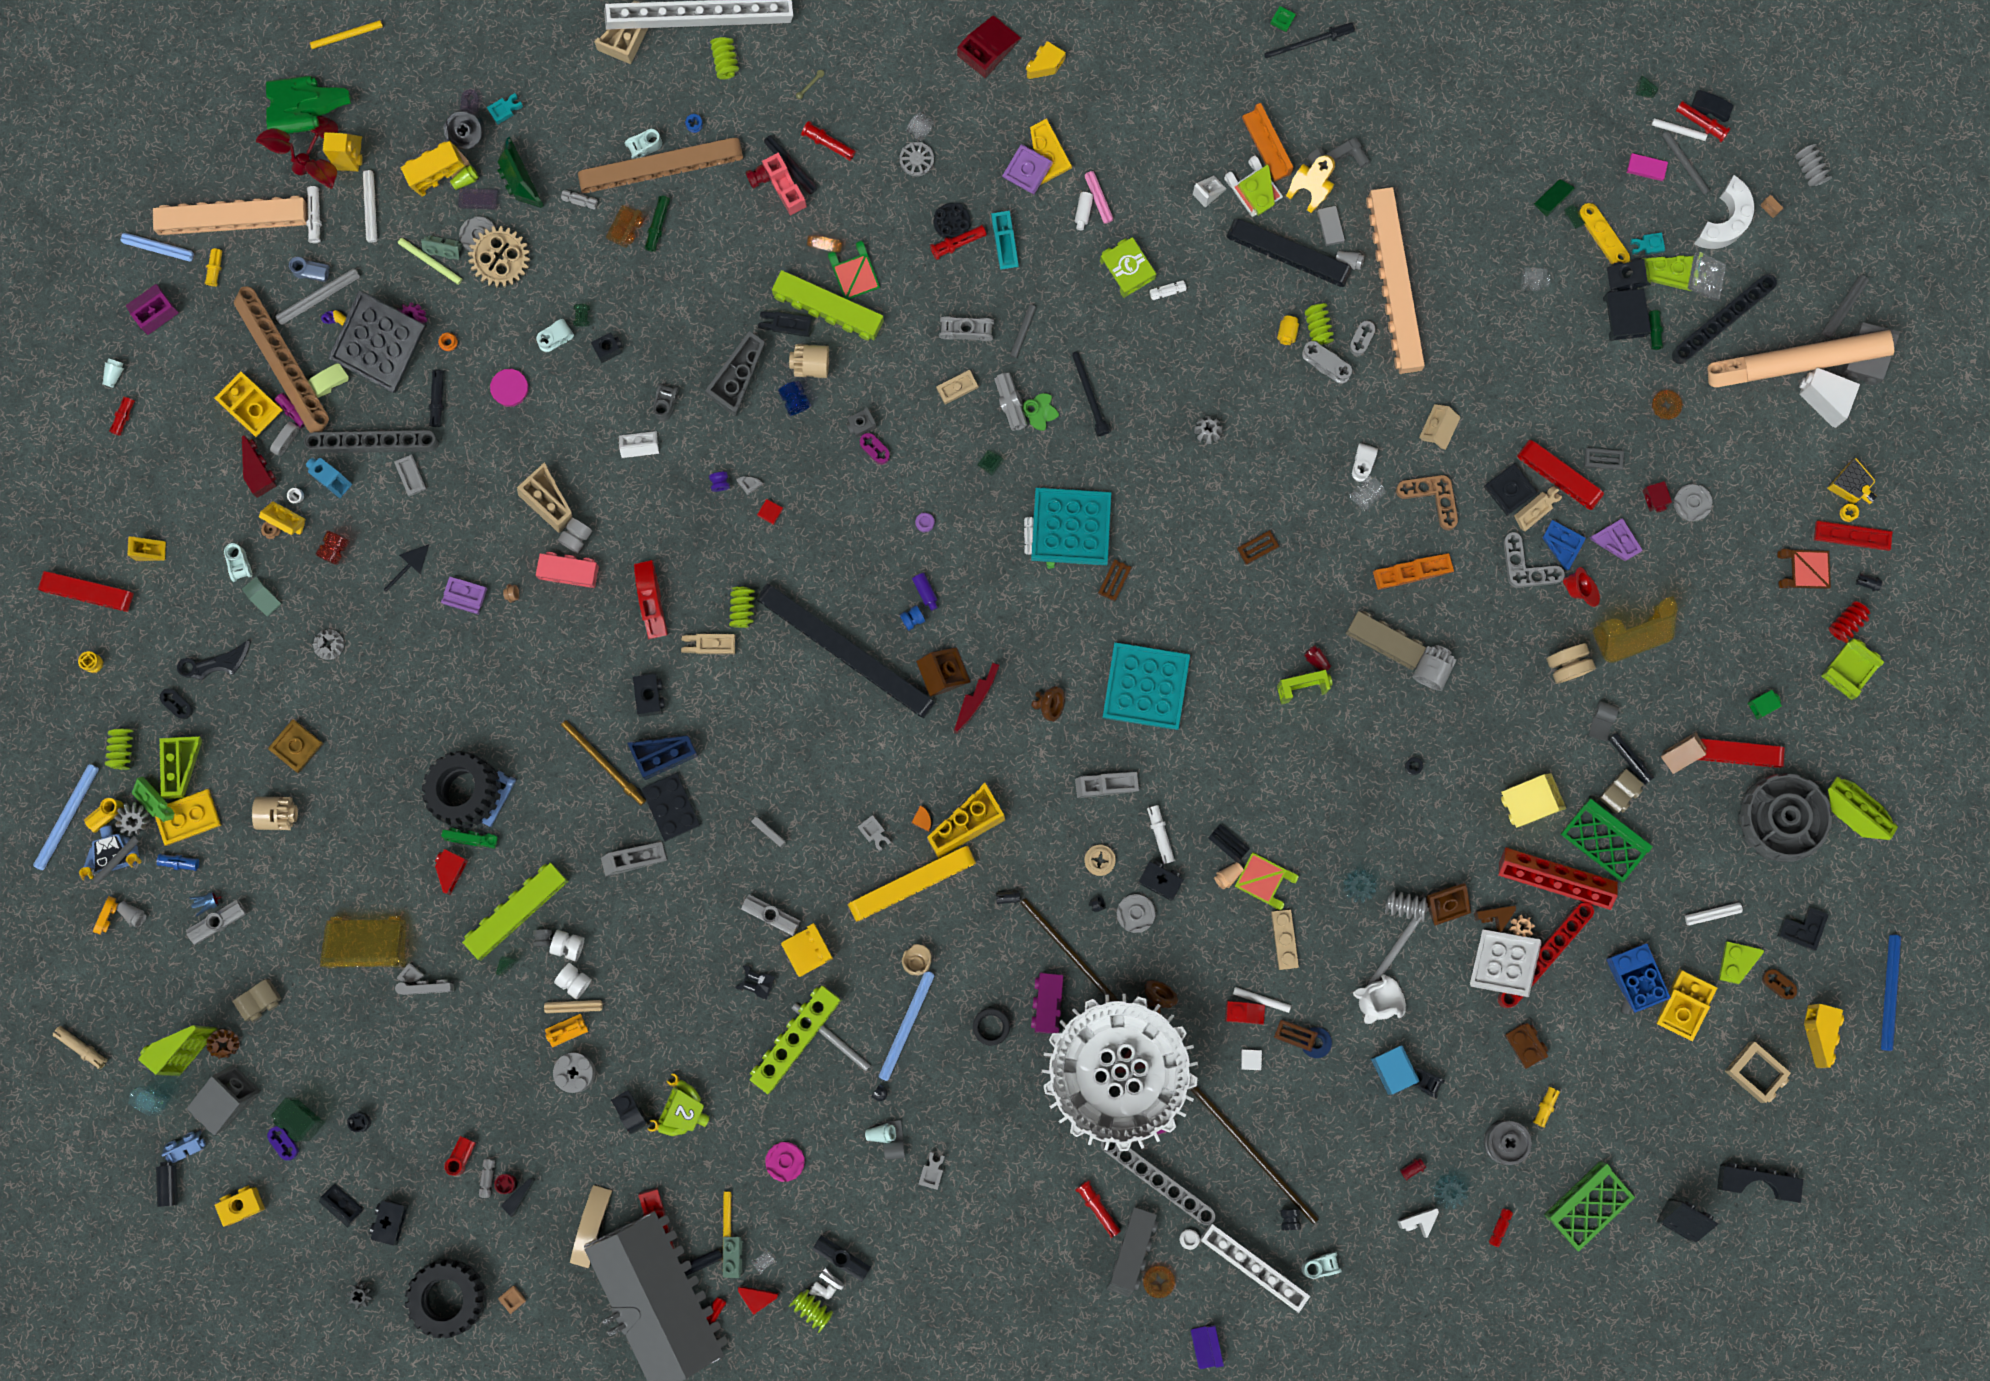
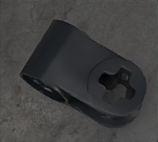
(1428, 1083)

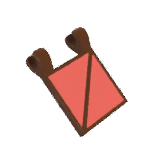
(1809, 569)

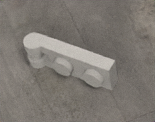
(424, 987)

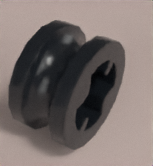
(1415, 760)

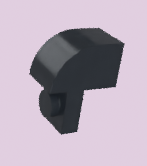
(629, 1112)

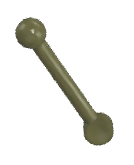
(820, 73)

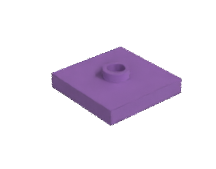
(1027, 169)

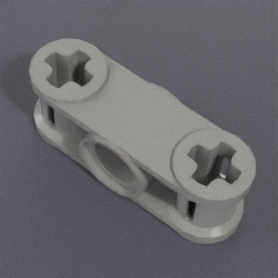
(977, 328)
(1327, 362)

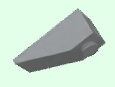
(633, 858)

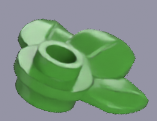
(1042, 413)

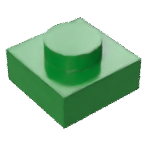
(1283, 19)

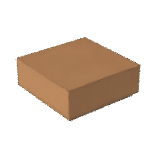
(1771, 206)
(512, 1299)

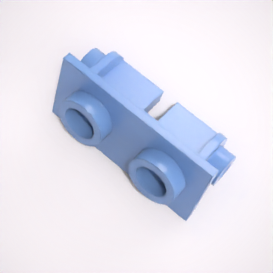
(175, 1150)

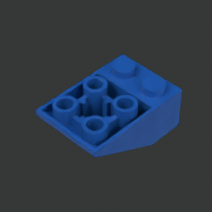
(1638, 977)

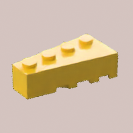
(967, 822)

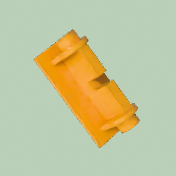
(566, 1030)

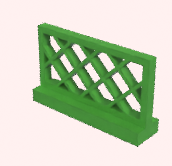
(1578, 1193)

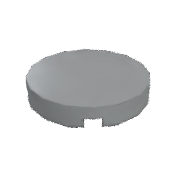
(471, 229)
(1693, 502)
(1135, 913)

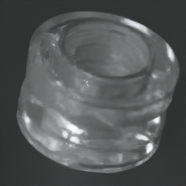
(920, 126)

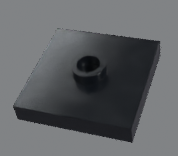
(1510, 489)

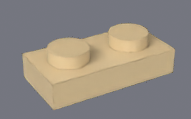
(957, 387)

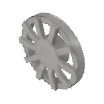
(916, 159)

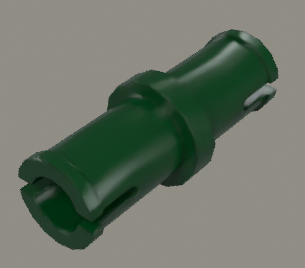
(1656, 329)

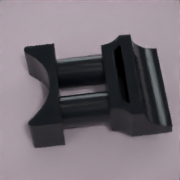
(763, 986)

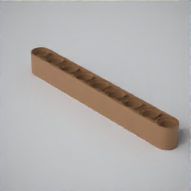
(660, 164)
(281, 360)

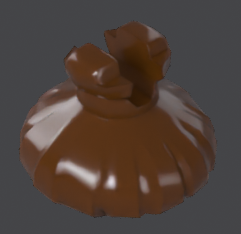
(1050, 702)
(1160, 994)

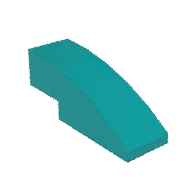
(1004, 240)

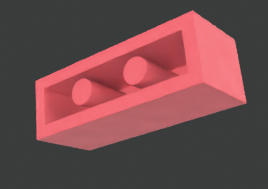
(567, 570)

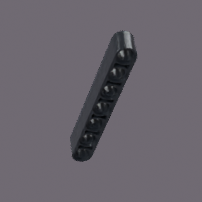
(1289, 252)
(1729, 313)

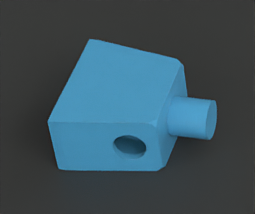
(328, 476)

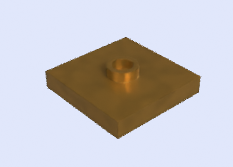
(295, 746)

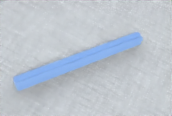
(65, 817)
(906, 1026)

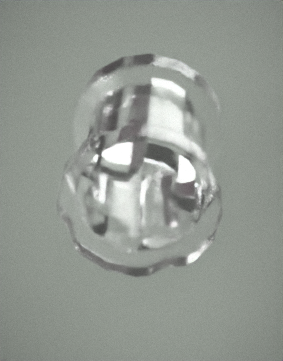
(764, 1261)

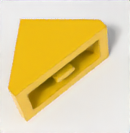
(146, 549)

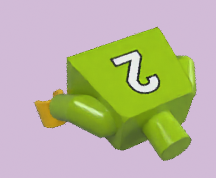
(681, 1110)

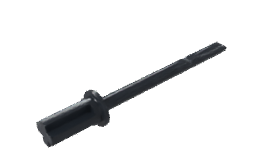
(1333, 33)

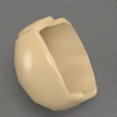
(917, 960)

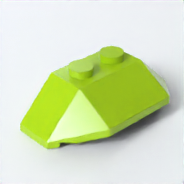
(1860, 810)

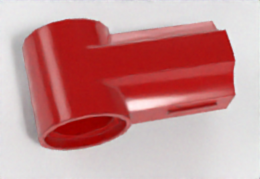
(460, 1154)

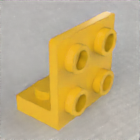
(806, 950)

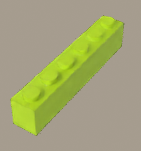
(827, 305)
(515, 911)

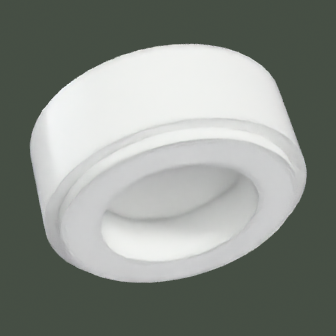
(1189, 1239)

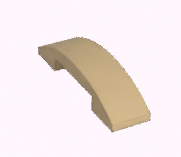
(590, 1224)

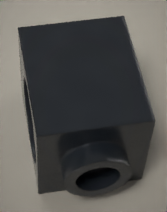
(605, 355)

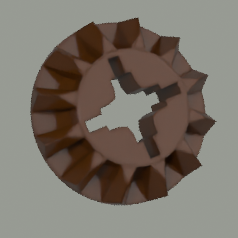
(221, 1036)

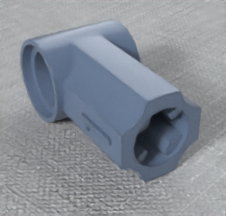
(310, 269)

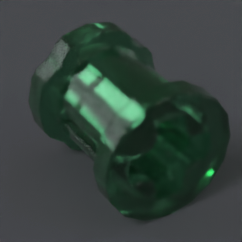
(581, 315)

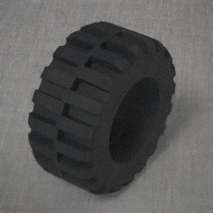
(440, 780)
(418, 1298)

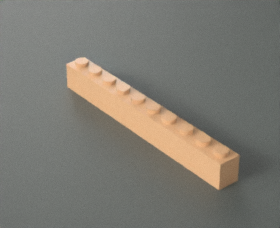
(1396, 281)

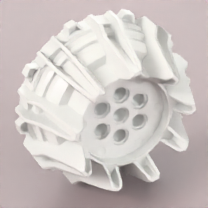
(1079, 1059)

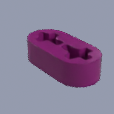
(877, 446)

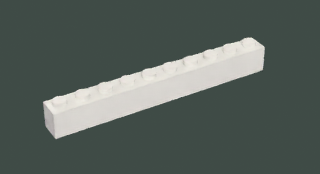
(697, 13)

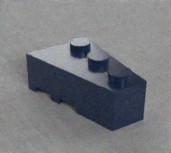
(661, 755)

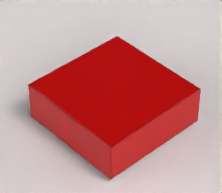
(770, 512)

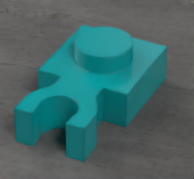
(502, 109)
(1650, 243)

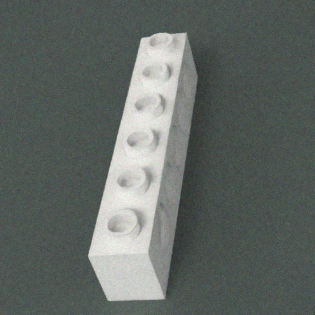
(1254, 1268)

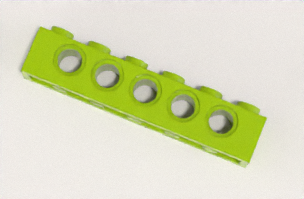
(759, 1075)

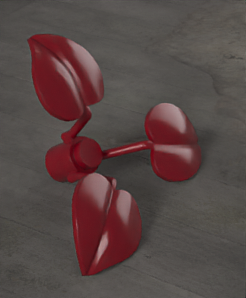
(321, 170)

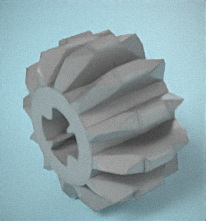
(127, 824)

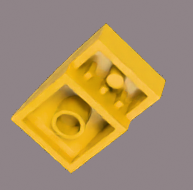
(248, 404)
(1687, 1005)

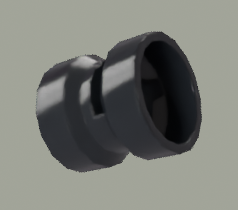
(356, 1124)
(1290, 1219)

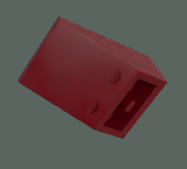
(987, 46)

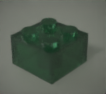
(297, 1119)

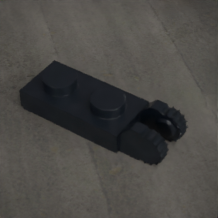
(786, 323)

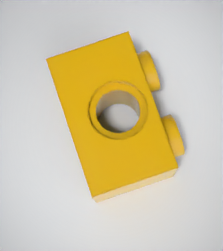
(227, 1206)

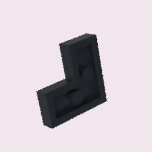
(1805, 934)

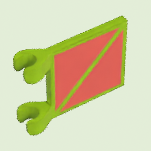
(1262, 879)

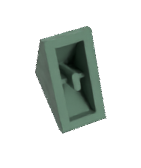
(261, 596)

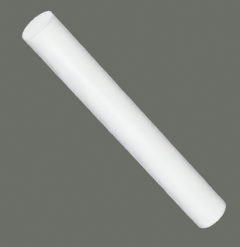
(1679, 129)
(1261, 999)

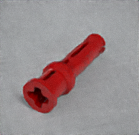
(1711, 126)
(820, 137)
(978, 232)
(1093, 1201)

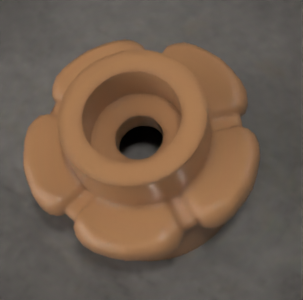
(269, 534)
(511, 593)

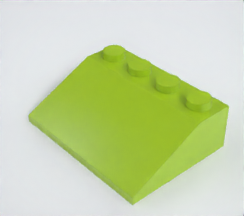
(176, 1051)

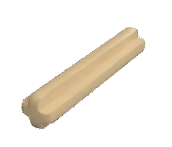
(573, 1006)

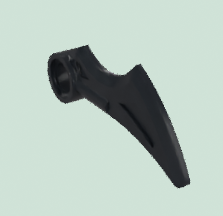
(226, 662)

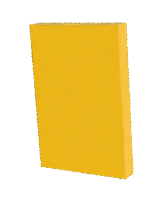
(192, 816)

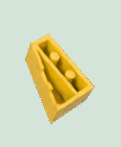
(343, 150)

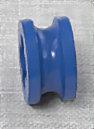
(691, 118)

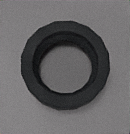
(1005, 1023)

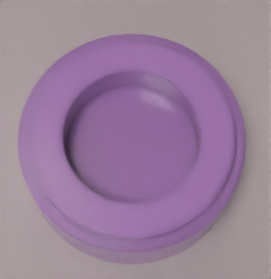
(924, 522)

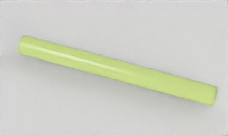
(430, 261)

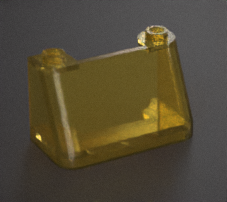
(1618, 644)
(364, 943)

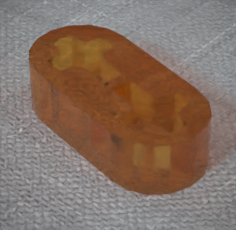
(824, 243)

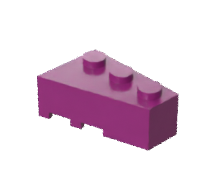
(1047, 1003)

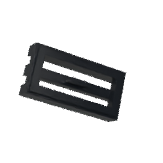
(1230, 842)

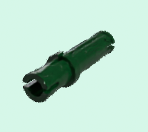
(655, 229)

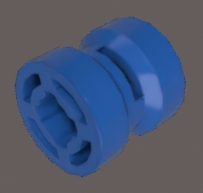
(915, 614)

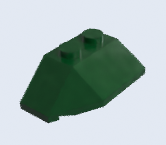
(517, 176)

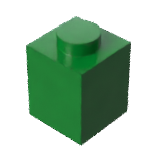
(1765, 704)

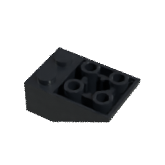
(1685, 1220)

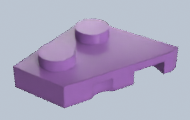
(1618, 540)

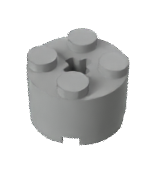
(580, 1082)

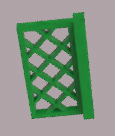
(1618, 828)

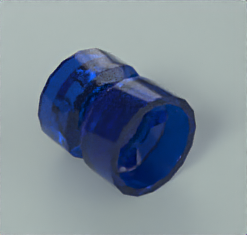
(793, 396)

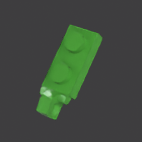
(152, 800)

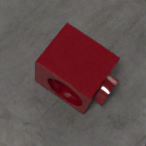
(1657, 497)

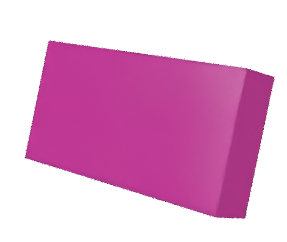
(1647, 167)

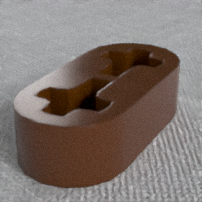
(1776, 988)

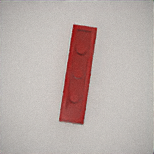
(1853, 535)

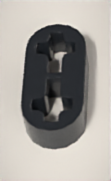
(179, 700)

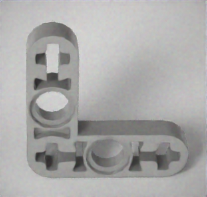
(1521, 569)

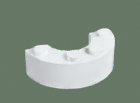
(1741, 211)

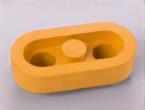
(102, 923)

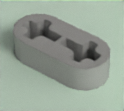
(1358, 336)
(284, 438)

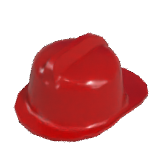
(1582, 587)

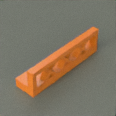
(1268, 143)

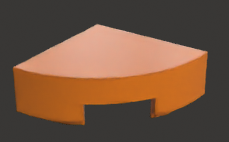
(922, 819)

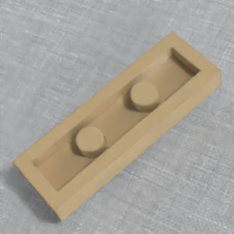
(1284, 939)

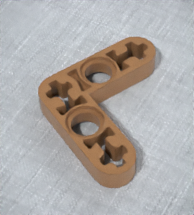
(1435, 490)

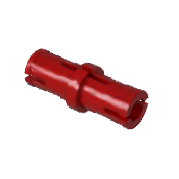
(121, 416)

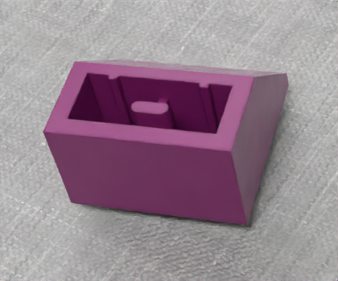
(151, 309)

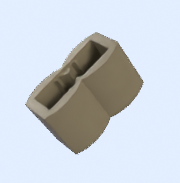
(1621, 791)
(257, 1000)

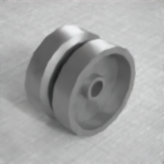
(1518, 1147)

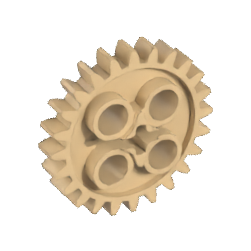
(484, 247)

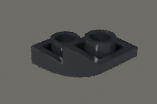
(1712, 104)

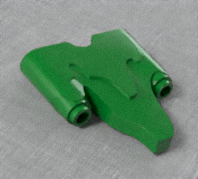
(298, 103)

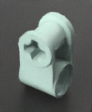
(642, 143)
(556, 334)
(239, 565)
(1325, 1266)

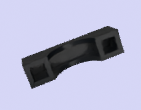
(1784, 1187)

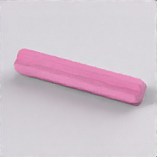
(1098, 197)

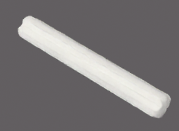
(370, 207)

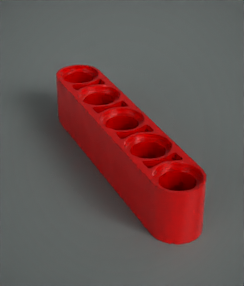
(1560, 474)
(85, 591)
(1743, 753)

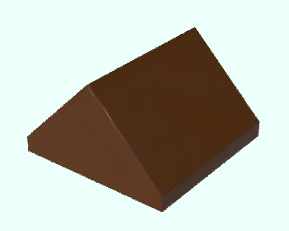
(1448, 904)

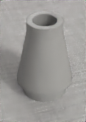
(1353, 259)
(133, 915)

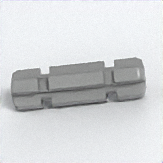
(579, 199)
(486, 1178)

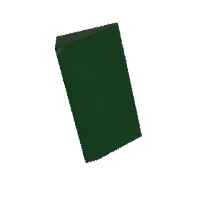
(1554, 197)

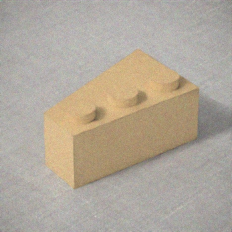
(621, 42)
(545, 498)

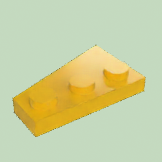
(1047, 145)

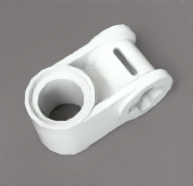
(1364, 459)

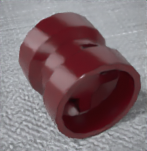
(757, 176)
(502, 1182)

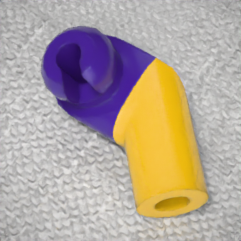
(333, 317)

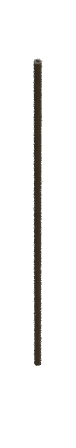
(1196, 1090)

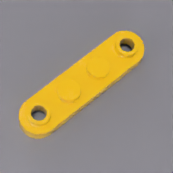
(1603, 234)

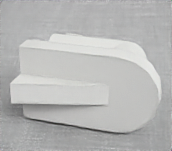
(828, 1292)

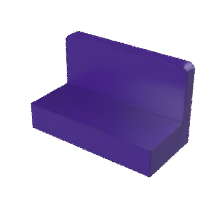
(1207, 1347)

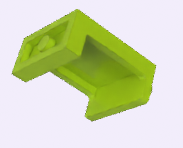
(1852, 668)
(1317, 678)

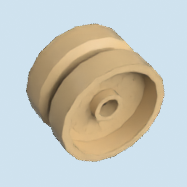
(1570, 661)

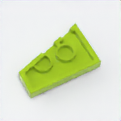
(1671, 271)

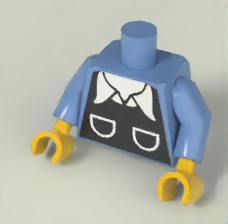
(104, 850)

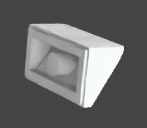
(638, 444)

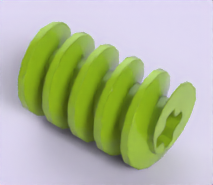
(724, 57)
(1317, 324)
(741, 607)
(118, 748)
(811, 1309)

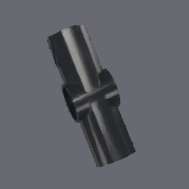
(853, 1266)

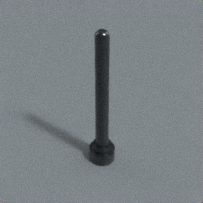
(1102, 427)

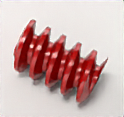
(1849, 621)

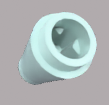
(112, 372)
(883, 1133)

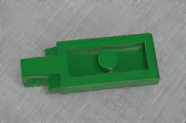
(471, 838)

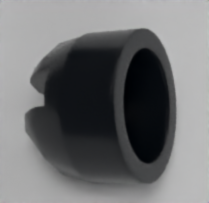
(1097, 903)
(880, 1093)

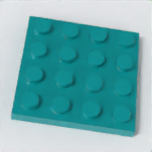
(1071, 526)
(1146, 686)

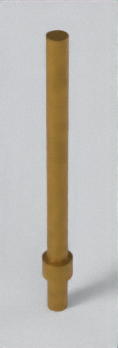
(628, 788)

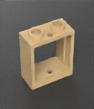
(1742, 1059)

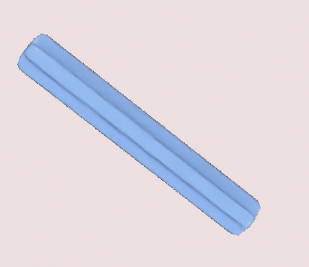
(156, 246)

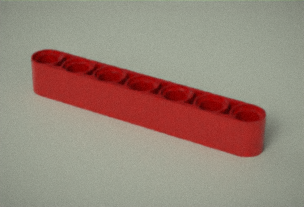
(1554, 950)

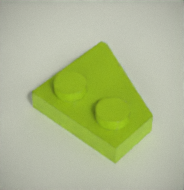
(1258, 190)
(1737, 962)

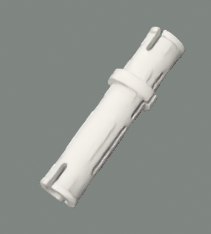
(313, 222)
(1160, 834)

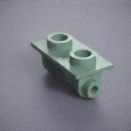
(434, 246)
(731, 1257)

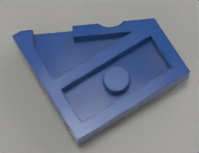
(1563, 543)

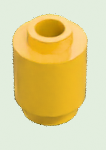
(1288, 330)

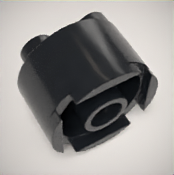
(457, 136)

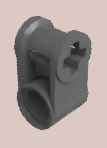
(665, 398)

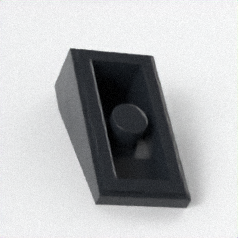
(513, 1203)

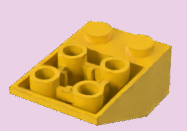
(1822, 1032)

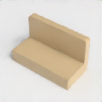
(1440, 426)

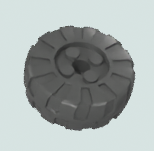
(1765, 822)

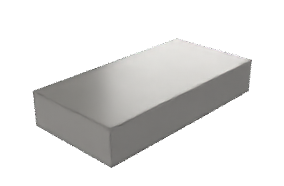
(1330, 226)
(410, 475)
(768, 832)

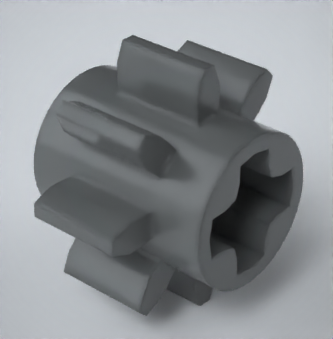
(366, 1296)

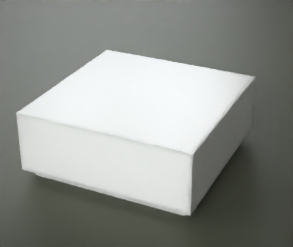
(1251, 1059)

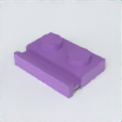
(464, 595)

